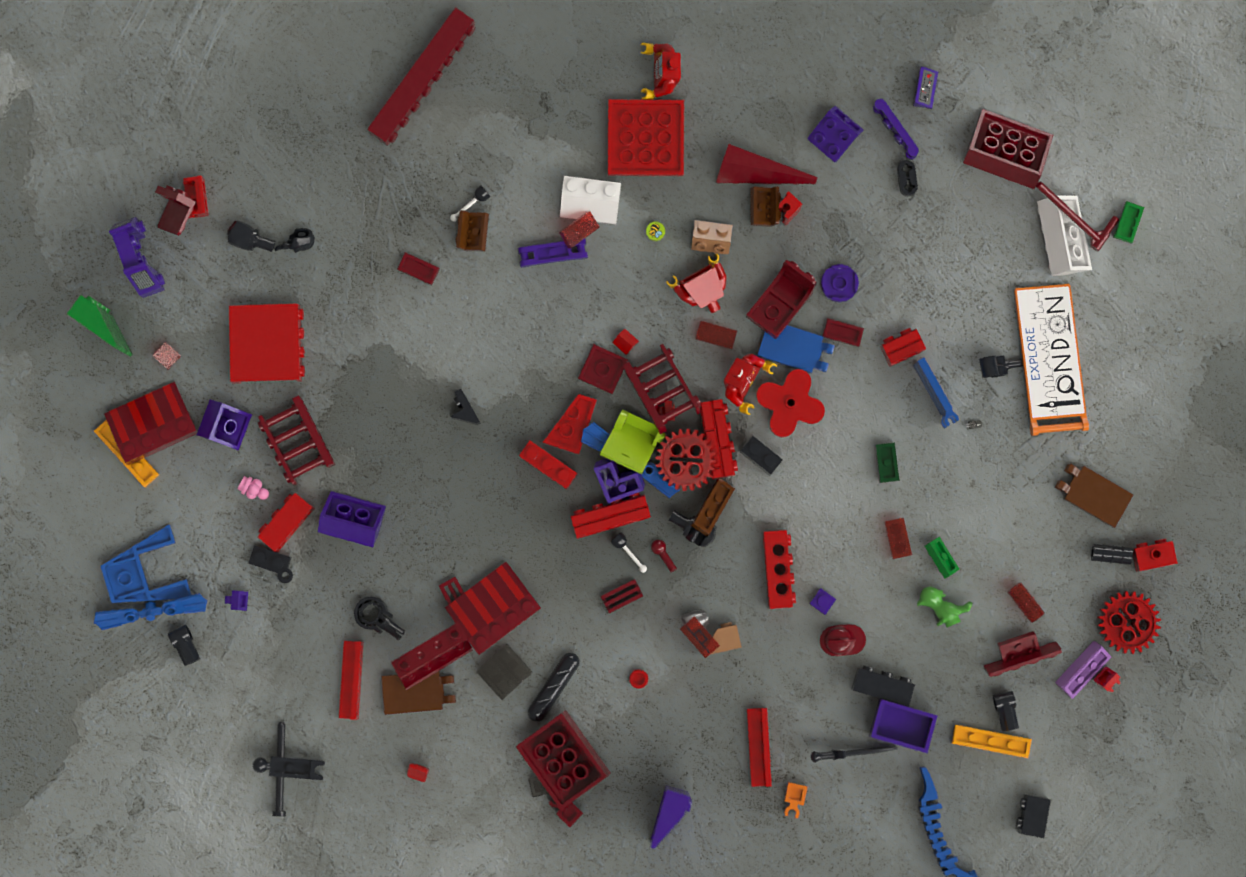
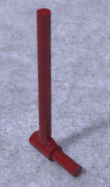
(1099, 237)

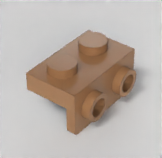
(711, 237)

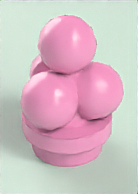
(253, 488)

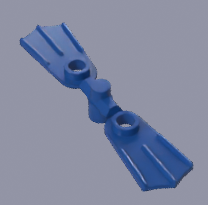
(596, 438)
(185, 605)

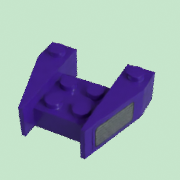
(139, 273)

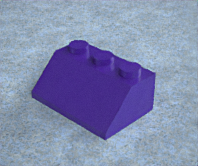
(351, 519)

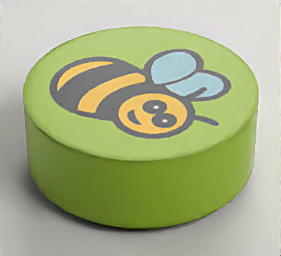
(655, 231)

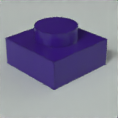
(822, 601)

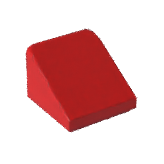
(418, 772)

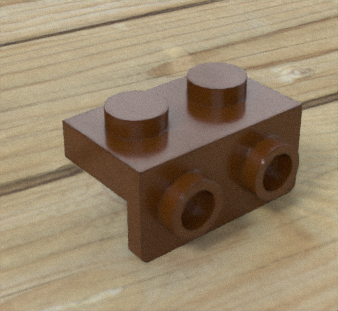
(764, 206)
(472, 231)

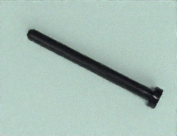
(280, 780)

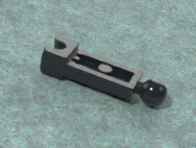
(289, 767)

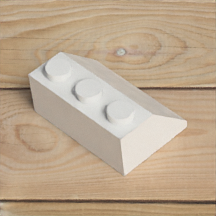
(591, 195)

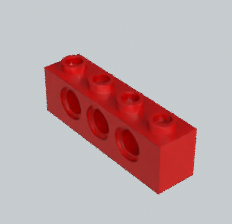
(776, 600)

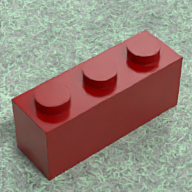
(548, 465)
(285, 522)

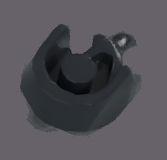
(300, 240)

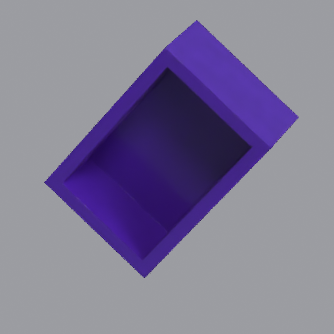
(903, 726)

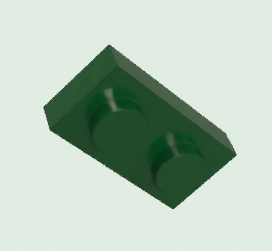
(887, 462)

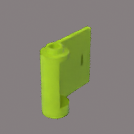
(632, 441)

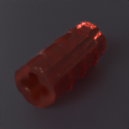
(1026, 602)

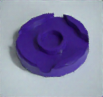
(839, 283)

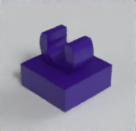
(238, 600)

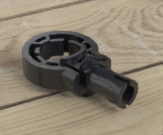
(387, 624)

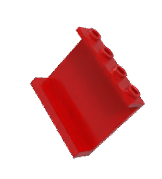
(266, 343)

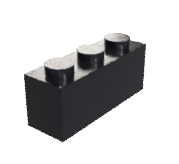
(883, 686)

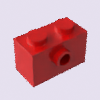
(1154, 556)

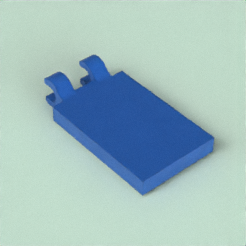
(796, 349)
(935, 392)

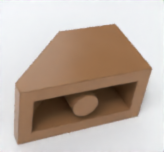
(727, 638)

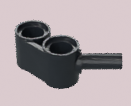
(997, 366)

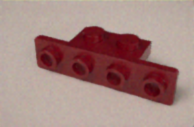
(1021, 652)

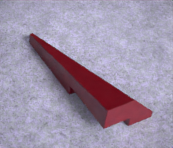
(747, 167)

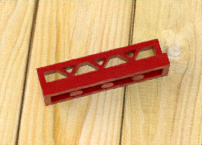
(351, 680)
(759, 747)

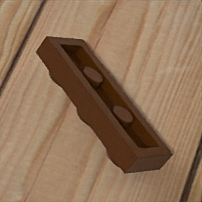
(712, 507)

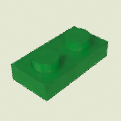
(942, 557)

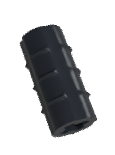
(1111, 554)

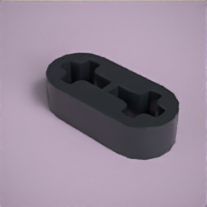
(911, 177)

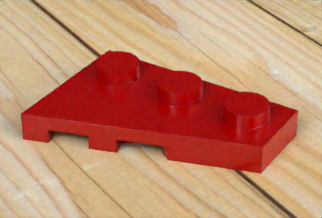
(569, 429)

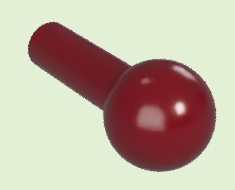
(658, 547)

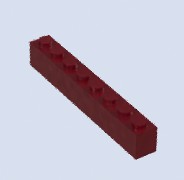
(421, 77)

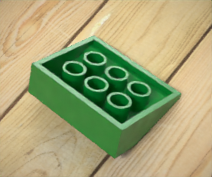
(99, 321)

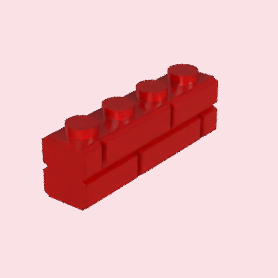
(717, 430)
(610, 516)

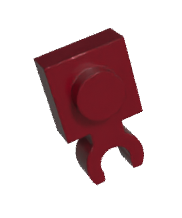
(569, 814)

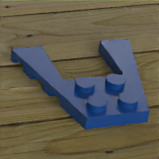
(127, 579)

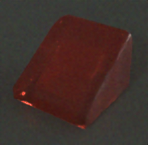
(166, 355)

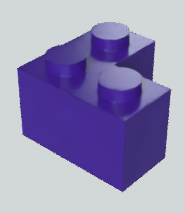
(617, 484)

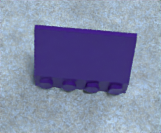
(671, 811)

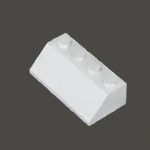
(1063, 238)

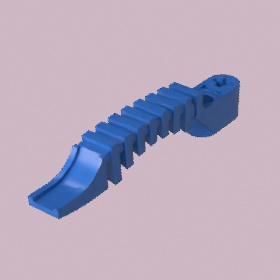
(948, 862)

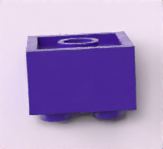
(224, 424)

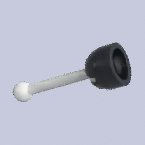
(480, 195)
(620, 542)

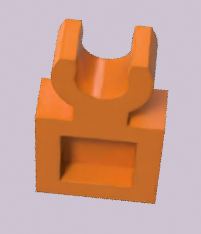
(795, 796)

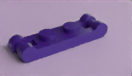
(900, 134)
(551, 253)

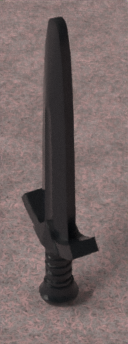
(837, 754)

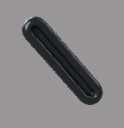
(553, 687)

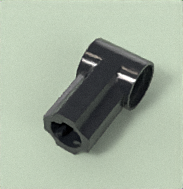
(182, 641)
(1005, 706)

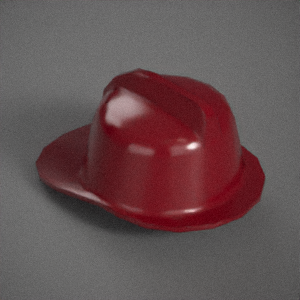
(842, 640)

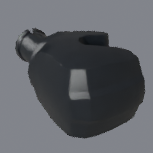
(247, 238)
(690, 532)

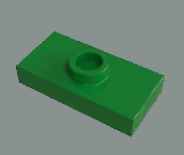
(1128, 222)

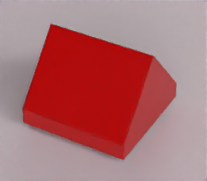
(625, 341)

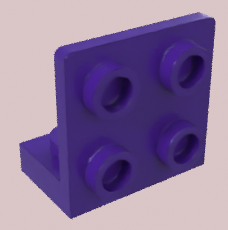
(835, 133)

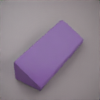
(1083, 669)

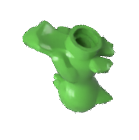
(945, 611)

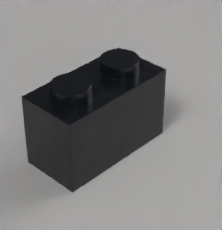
(761, 455)
(1033, 816)

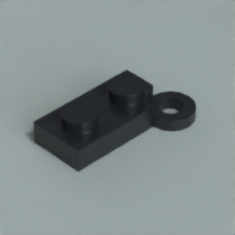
(271, 561)

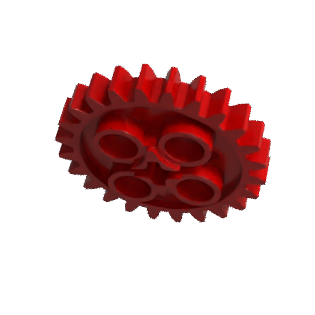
(685, 476)
(1142, 611)

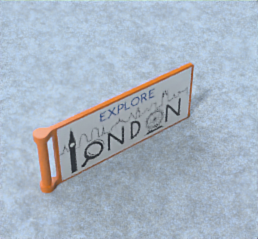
(1050, 357)

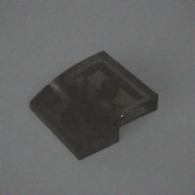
(504, 672)

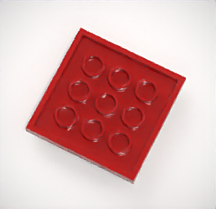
(645, 137)

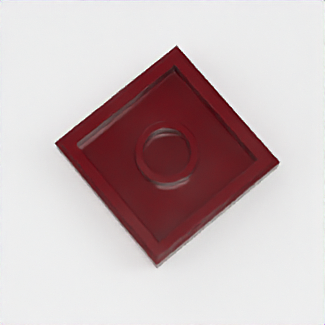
(602, 369)

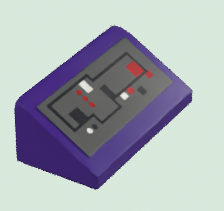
(925, 88)

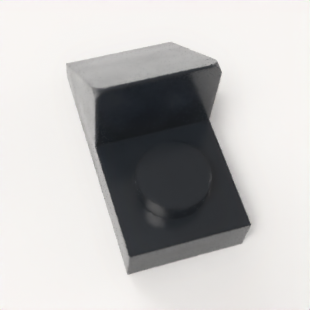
(466, 414)

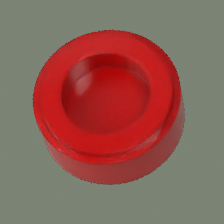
(638, 678)

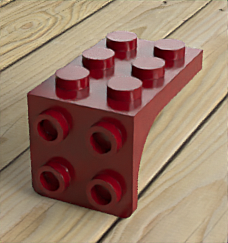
(782, 299)

